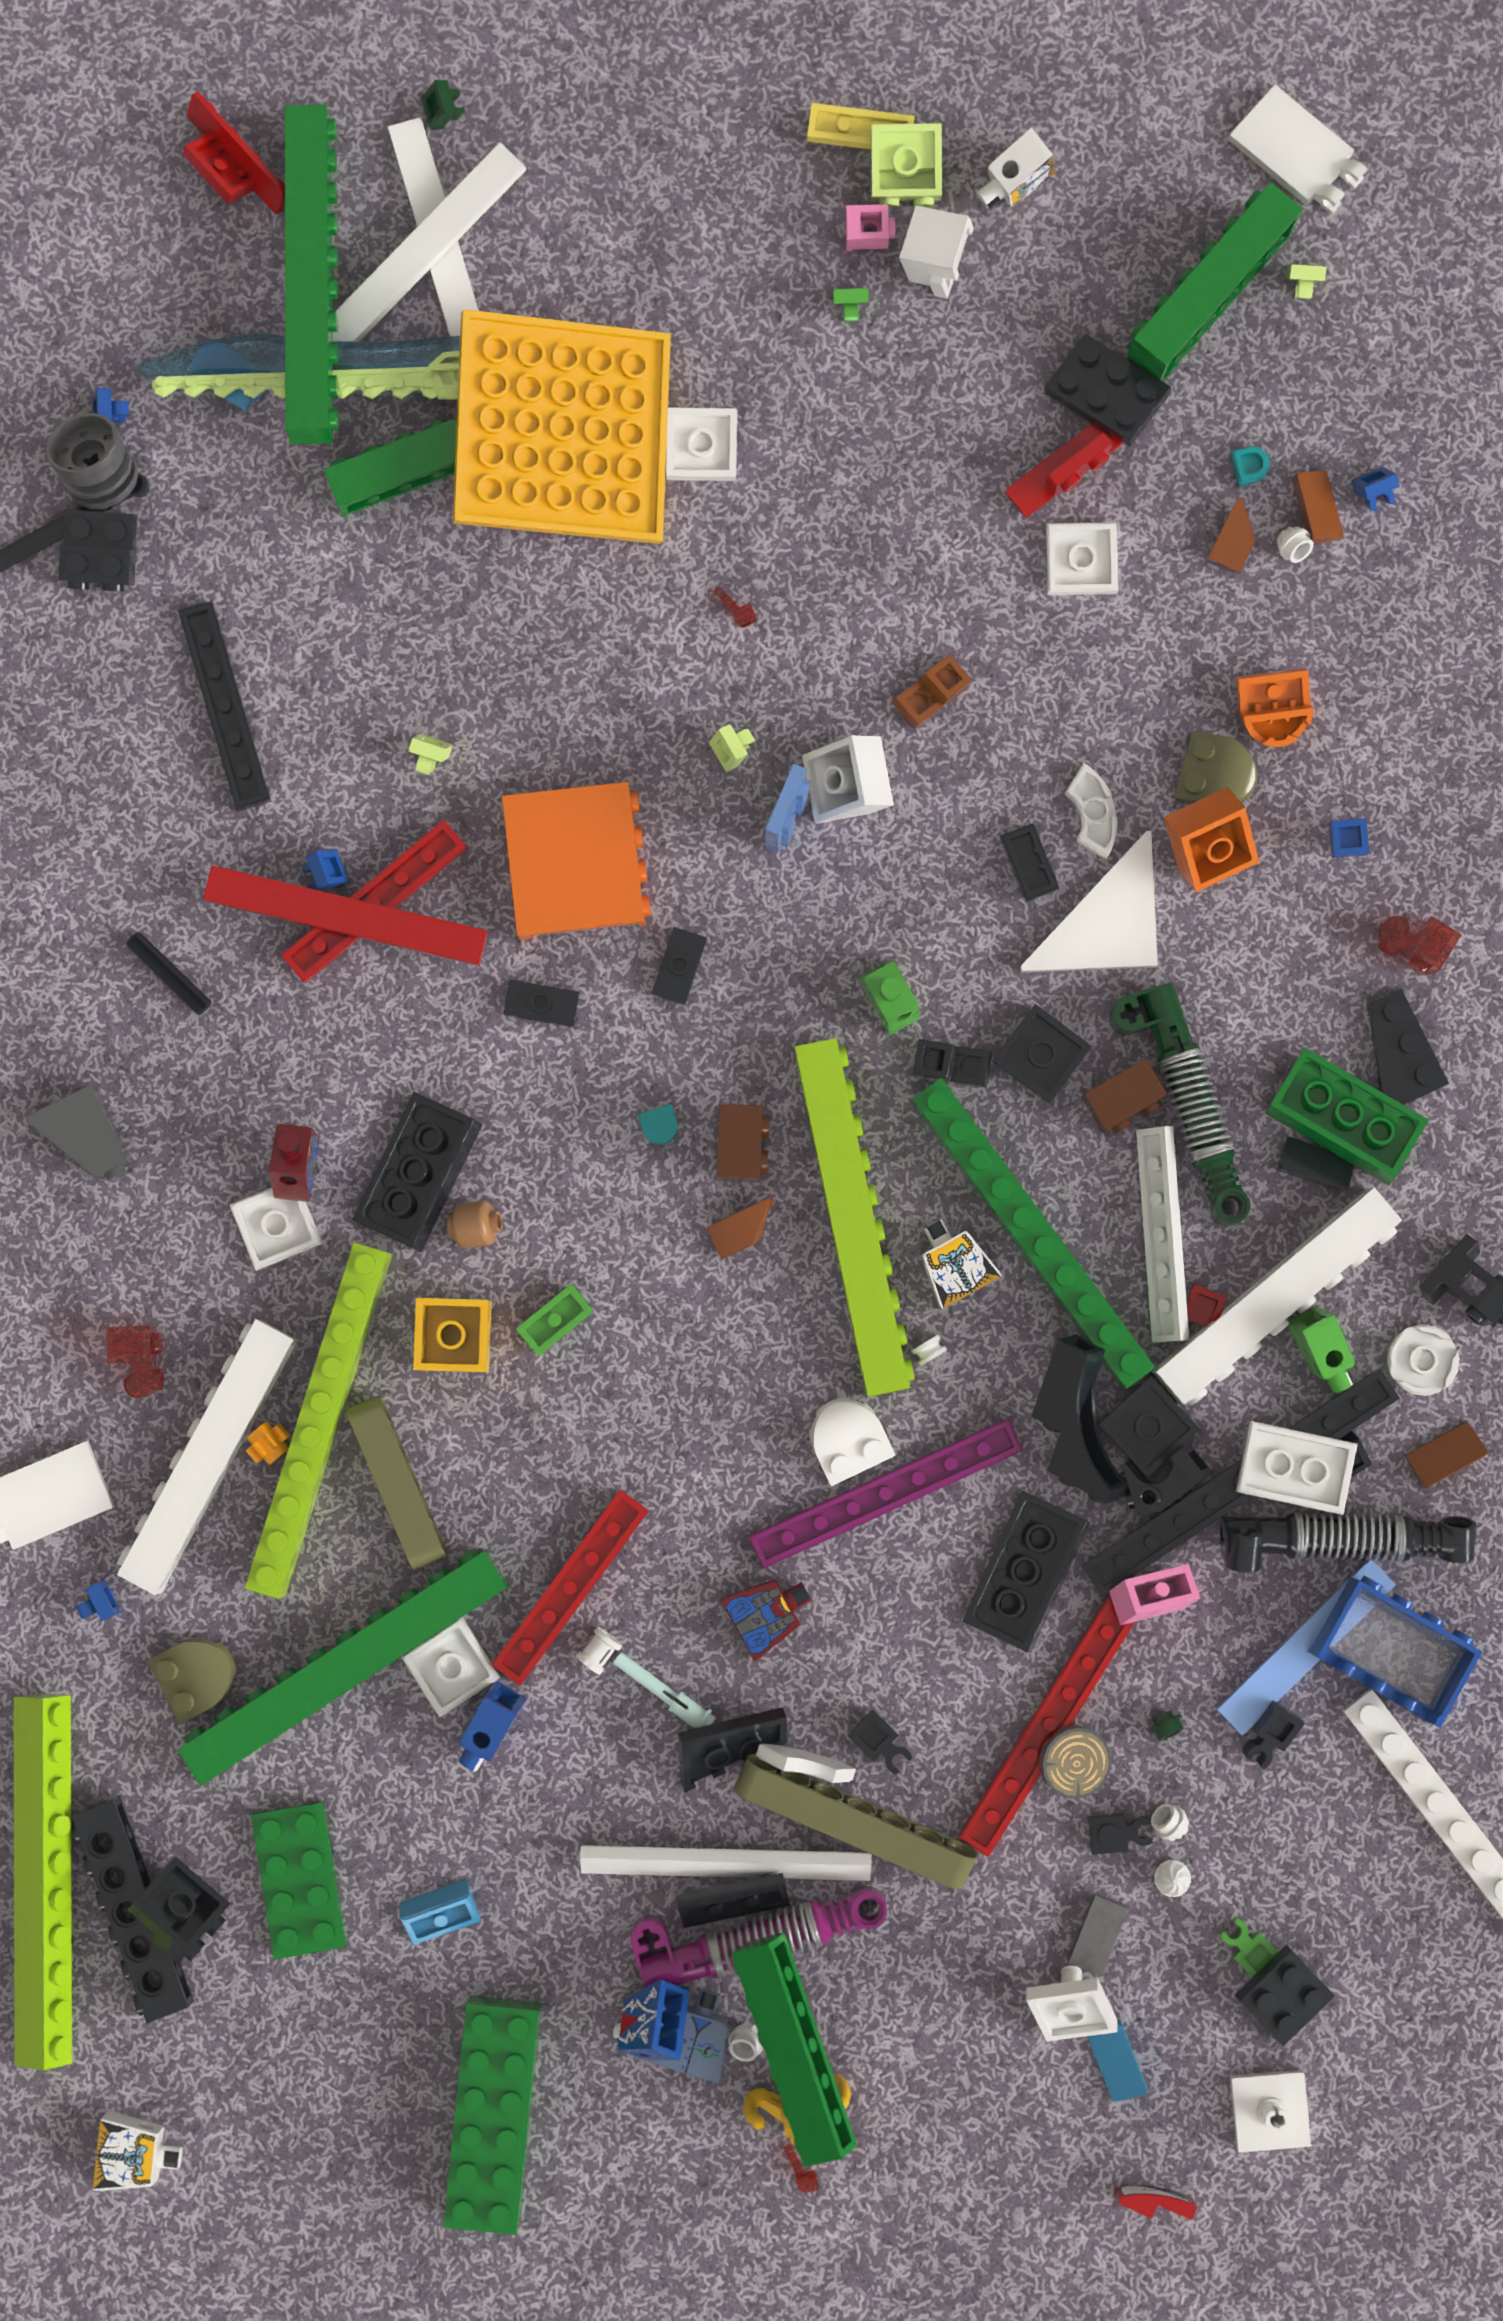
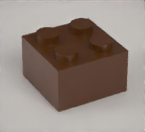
(740, 1143)

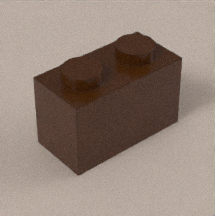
(1125, 1096)

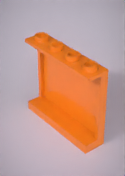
(575, 859)

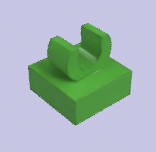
(850, 300)

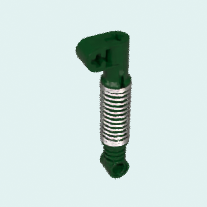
(1191, 1092)

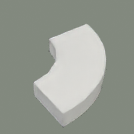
(1096, 811)
(805, 1762)

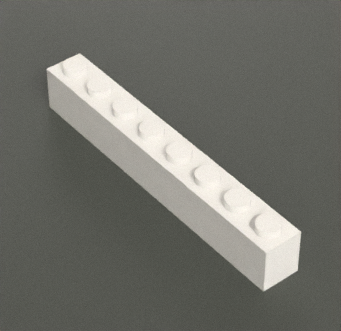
(1276, 1296)
(206, 1457)

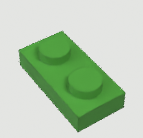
(555, 1320)

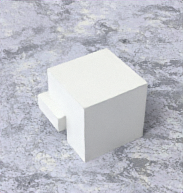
(934, 248)

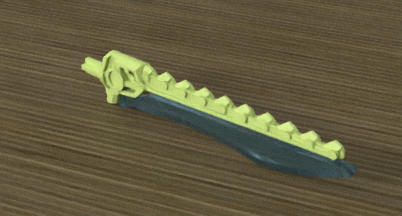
(265, 352)

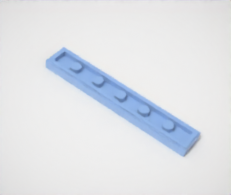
(1288, 1661)

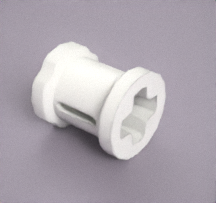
(598, 1650)

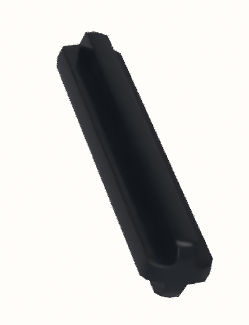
(168, 973)

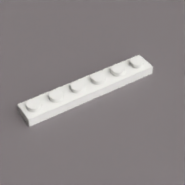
(1162, 1234)

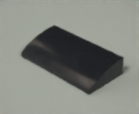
(417, 1171)
(1026, 1572)

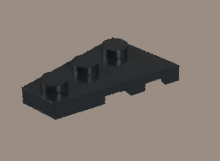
(1402, 1051)
(717, 1745)

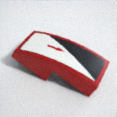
(1147, 2198)

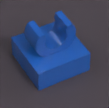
(114, 410)
(1374, 484)
(1349, 838)
(326, 869)
(100, 1602)

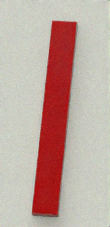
(345, 915)
(1055, 1711)

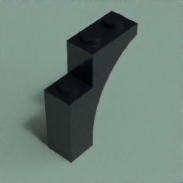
(1068, 1408)

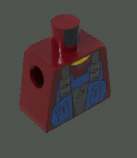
(293, 1156)
(765, 1614)

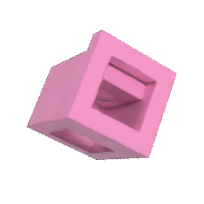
(860, 218)

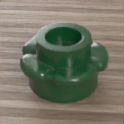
(1166, 1725)

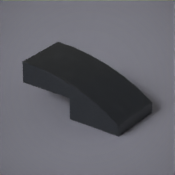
(952, 1063)

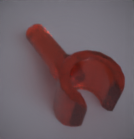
(742, 615)
(807, 2180)

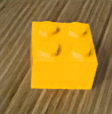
(452, 1335)

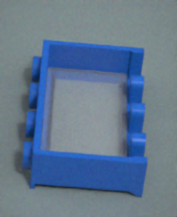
(1396, 1650)

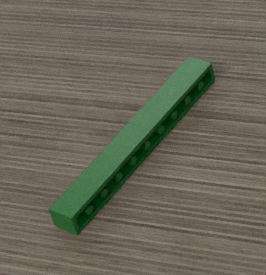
(309, 275)
(1031, 1233)
(343, 1667)

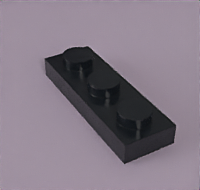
(732, 1900)

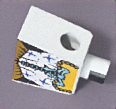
(1027, 161)
(955, 1265)
(131, 2153)

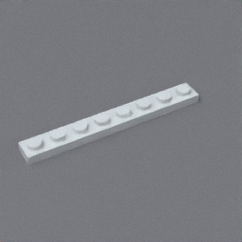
(1429, 1794)

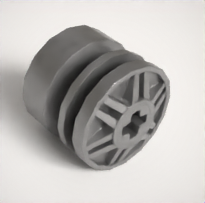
(92, 461)

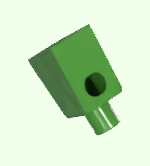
(890, 996)
(1316, 1335)

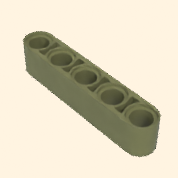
(396, 1483)

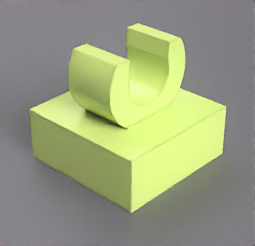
(1305, 276)
(731, 747)
(430, 752)

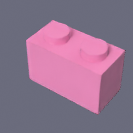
(1154, 1594)

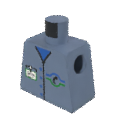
(702, 2040)

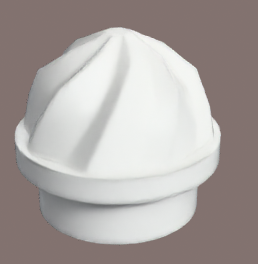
(1294, 544)
(1169, 1822)
(1172, 1878)
(744, 2042)

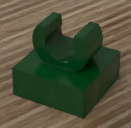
(439, 104)

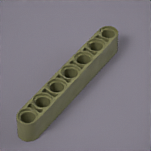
(856, 1822)

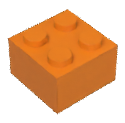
(1211, 839)

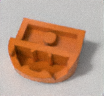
(1275, 705)

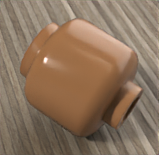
(474, 1224)

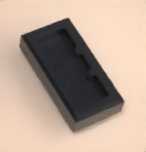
(1029, 862)
(679, 966)
(541, 1003)

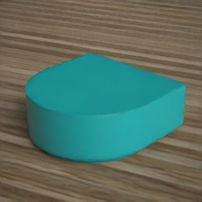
(1249, 464)
(659, 1125)

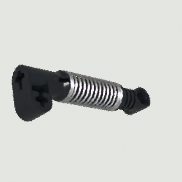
(1247, 1538)

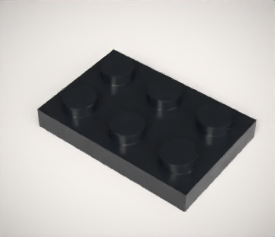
(1107, 390)

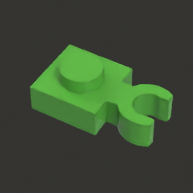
(1253, 1951)

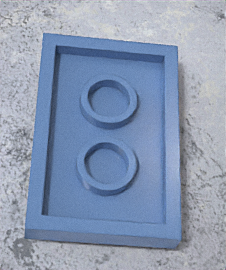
(791, 801)

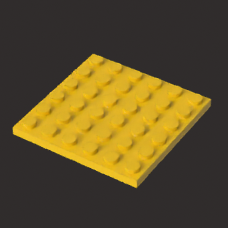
(561, 427)

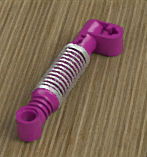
(713, 1950)

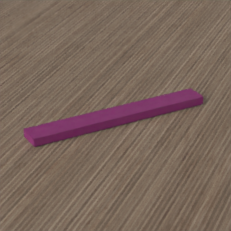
(885, 1493)

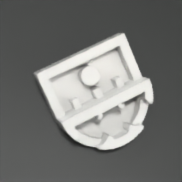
(848, 1439)

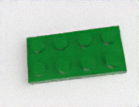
(298, 1880)

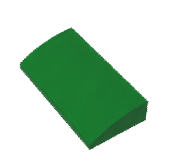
(1347, 1116)

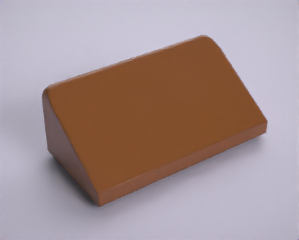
(1317, 506)
(1446, 1455)

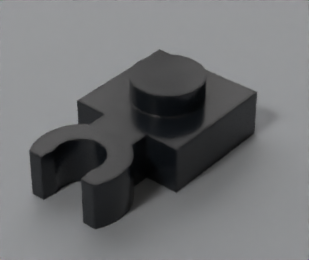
(1274, 1729)
(875, 1738)
(1112, 1834)

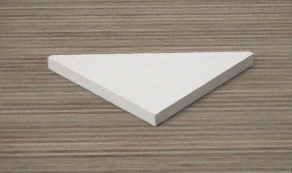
(1110, 925)

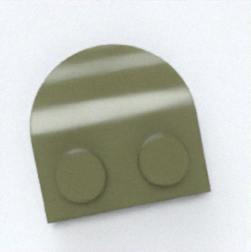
(1214, 764)
(194, 1676)

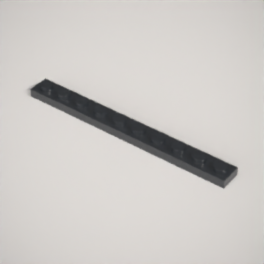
(1218, 1494)

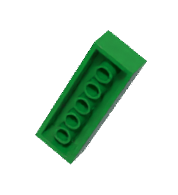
(1214, 283)
(492, 2115)

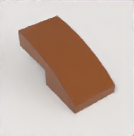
(932, 691)

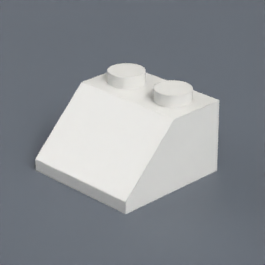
(848, 778)

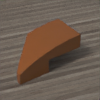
(1234, 539)
(740, 1229)

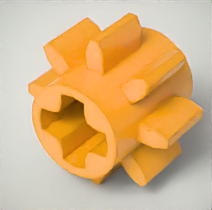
(268, 1443)

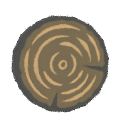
(1075, 1761)

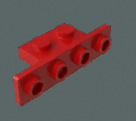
(227, 160)
(1062, 469)

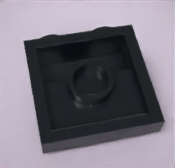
(98, 549)
(179, 1911)

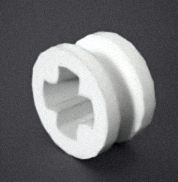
(929, 1350)

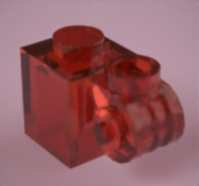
(1425, 949)
(138, 1348)

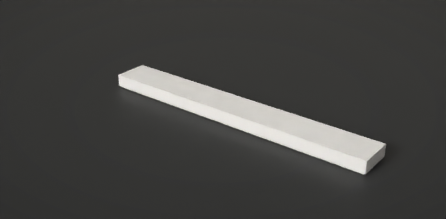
(425, 195)
(427, 244)
(725, 1862)

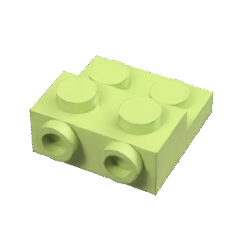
(906, 164)

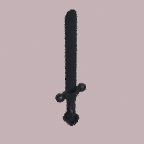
(53, 532)

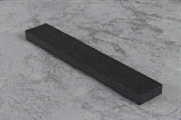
(224, 706)

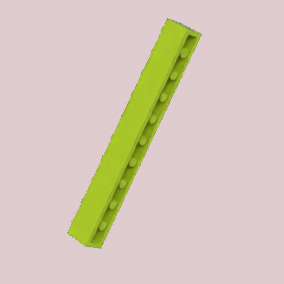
(852, 1217)
(318, 1421)
(42, 1882)

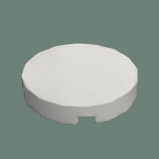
(1408, 1361)

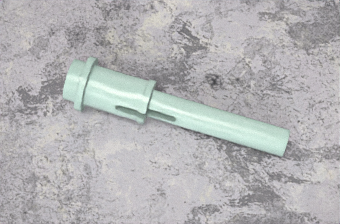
(694, 1714)

